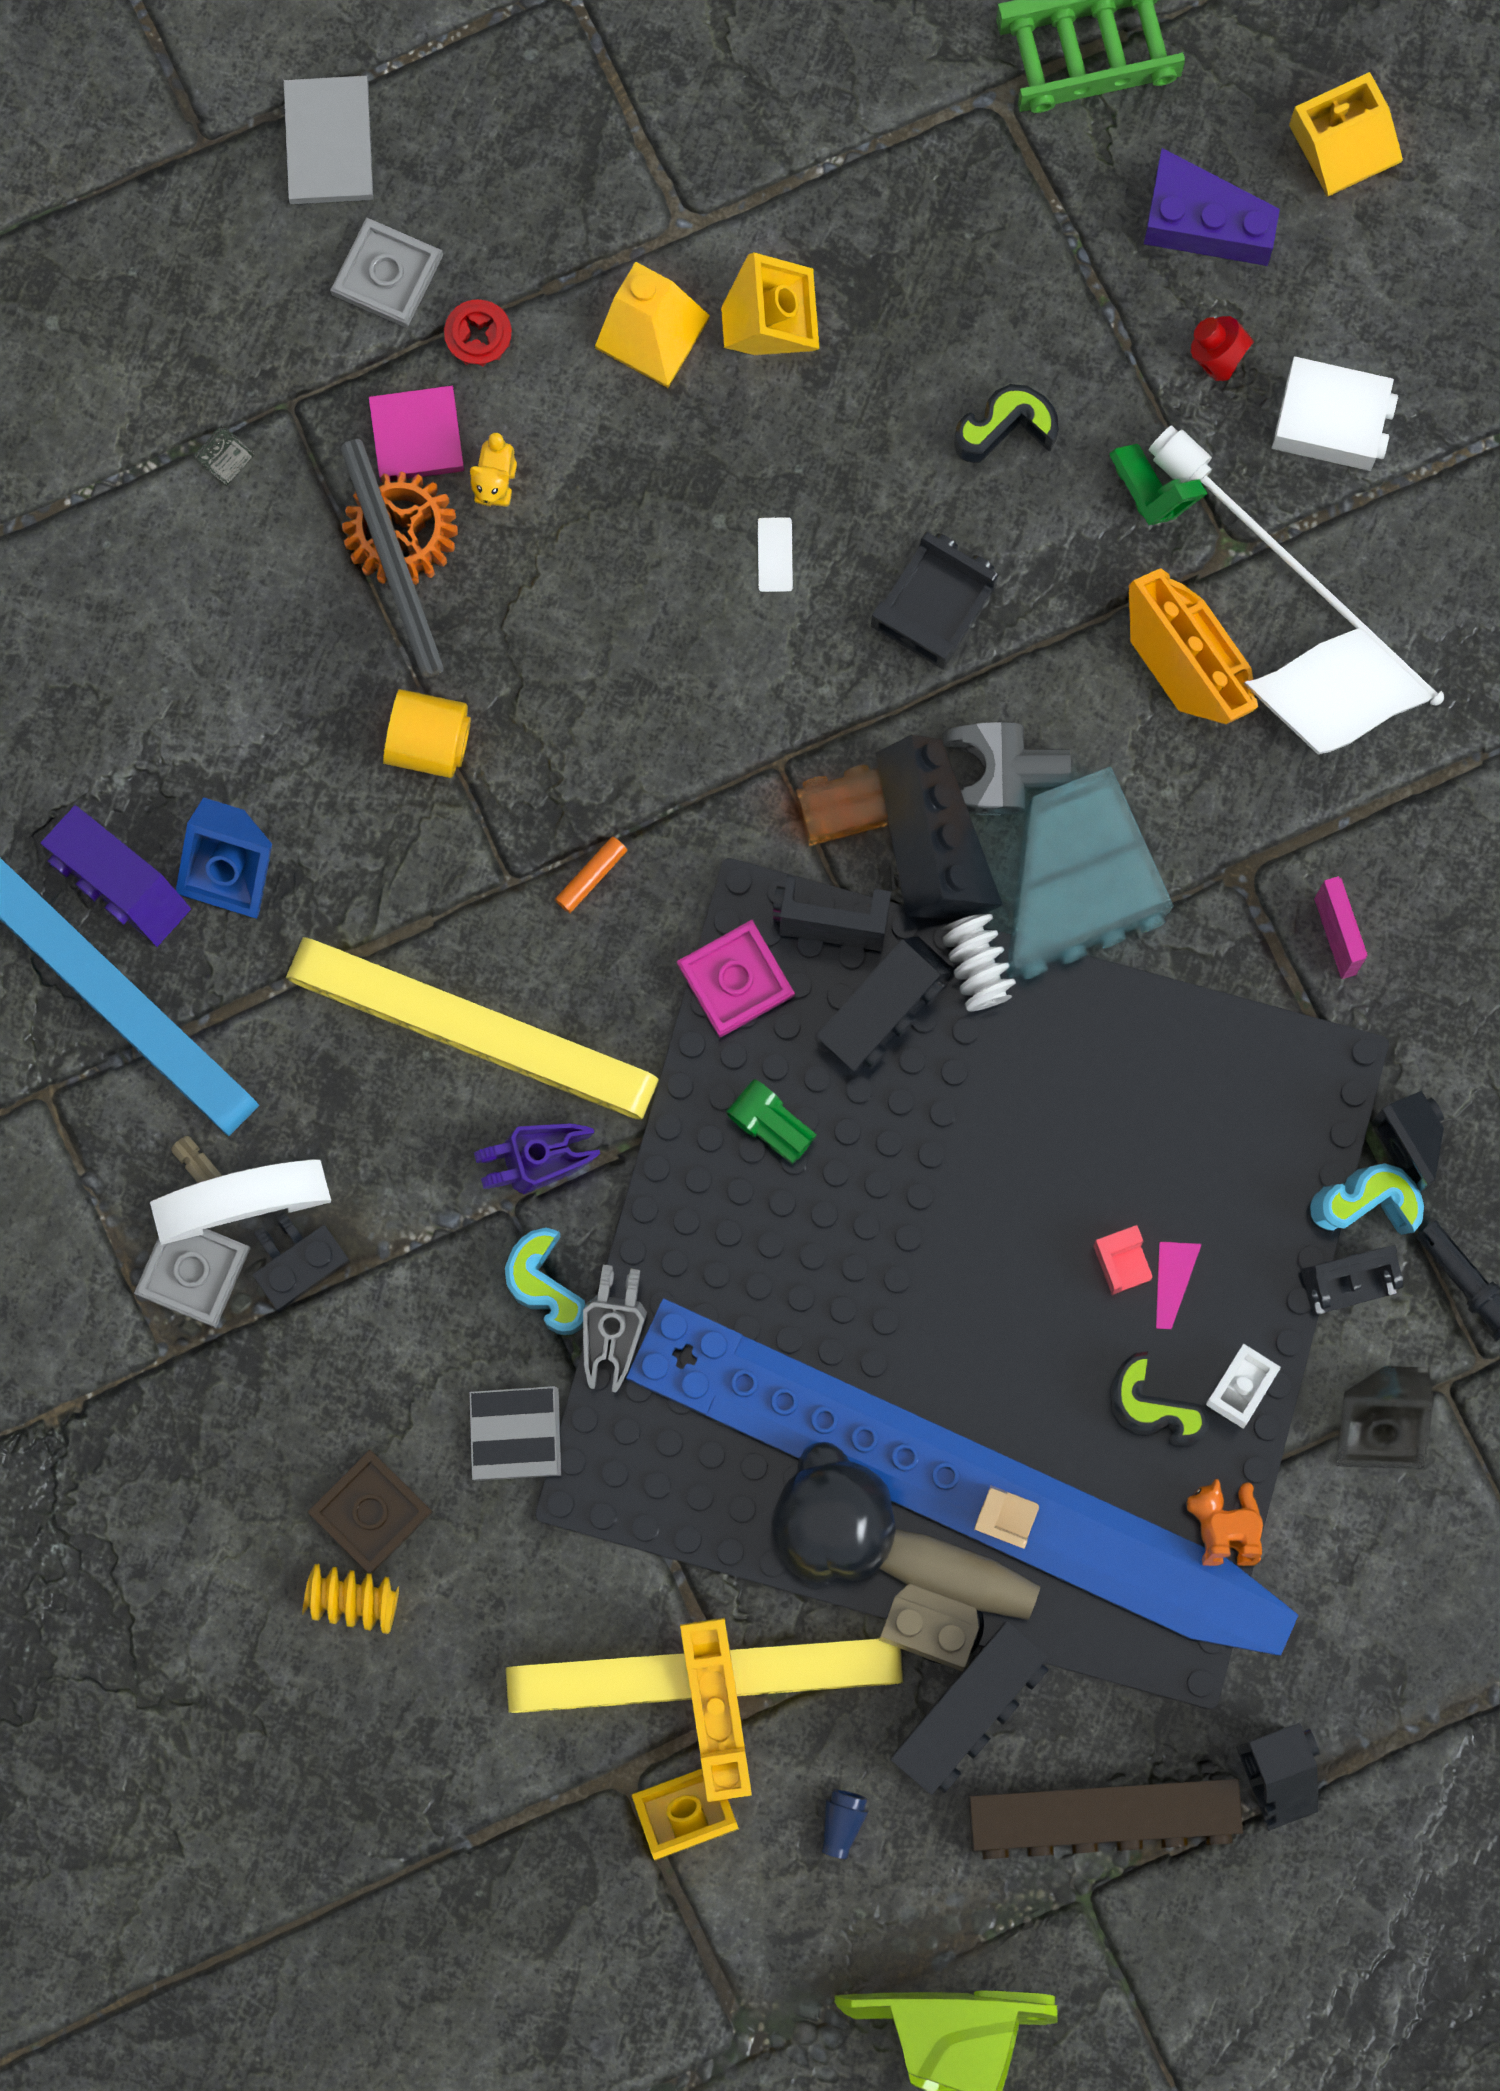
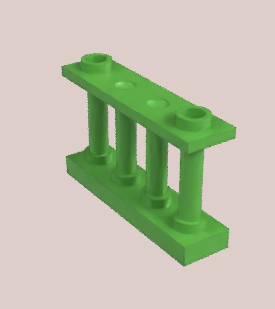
(1022, 18)

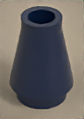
(843, 1820)

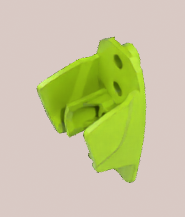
(955, 2037)

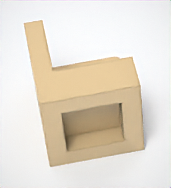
(1007, 1516)

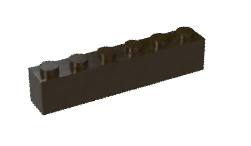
(1105, 1816)

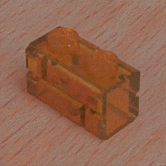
(842, 805)

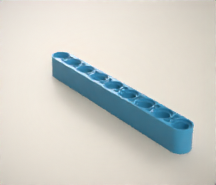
(122, 1004)

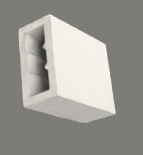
(1334, 414)

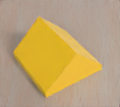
(679, 1816)

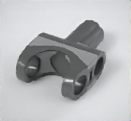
(1006, 766)

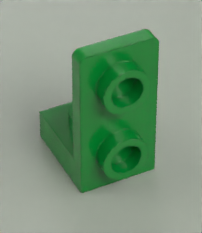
(1152, 499)

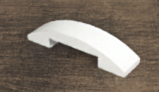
(239, 1197)

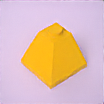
(771, 308)
(651, 325)

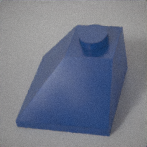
(224, 859)

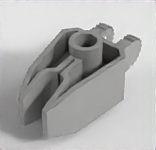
(613, 1322)

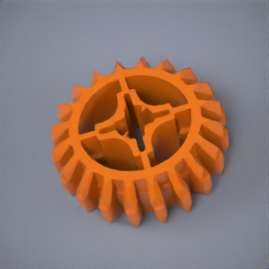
(412, 518)

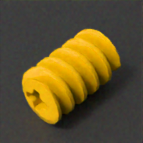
(351, 1599)

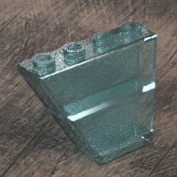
(1081, 876)

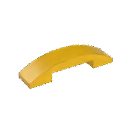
(716, 1709)

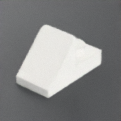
(1243, 1386)

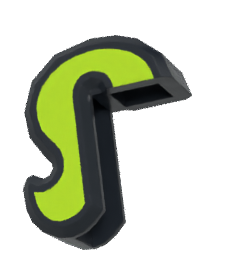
(1003, 413)
(1151, 1414)

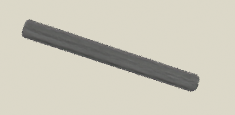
(392, 558)

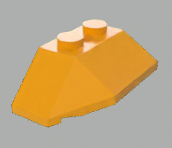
(1188, 649)

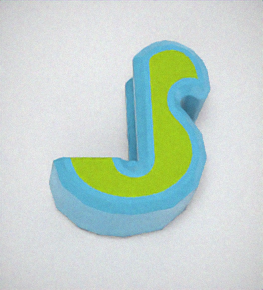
(1367, 1187)
(538, 1290)

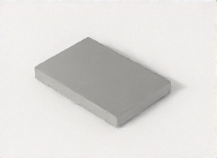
(328, 140)

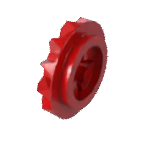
(481, 314)

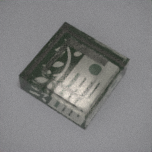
(224, 455)

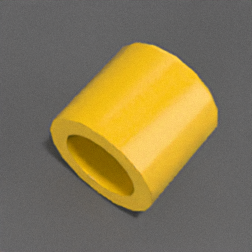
(427, 734)

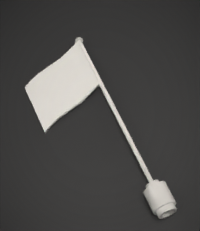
(1338, 685)

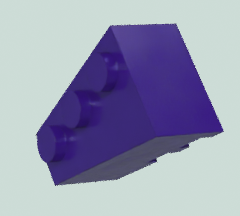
(1208, 215)
(115, 875)

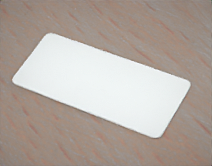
(775, 554)

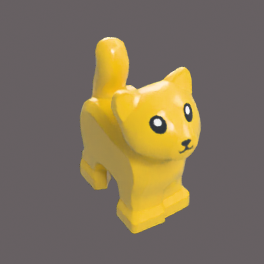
(493, 472)

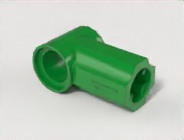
(762, 1115)

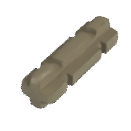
(196, 1163)

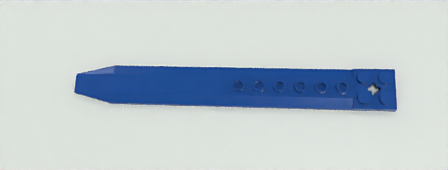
(949, 1479)

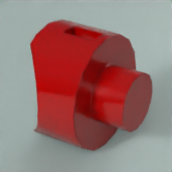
(1220, 346)

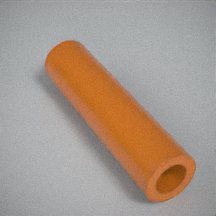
(591, 874)

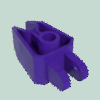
(537, 1156)

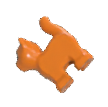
(1227, 1529)

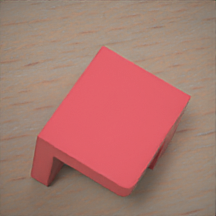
(1123, 1259)

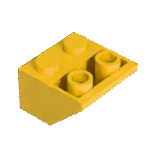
(1347, 134)

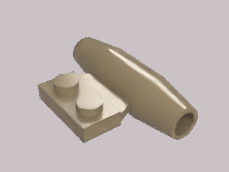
(942, 1595)

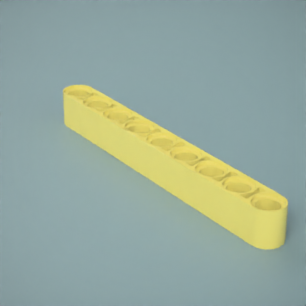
(472, 1028)
(666, 1676)

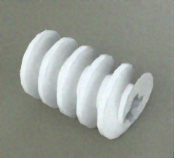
(977, 962)

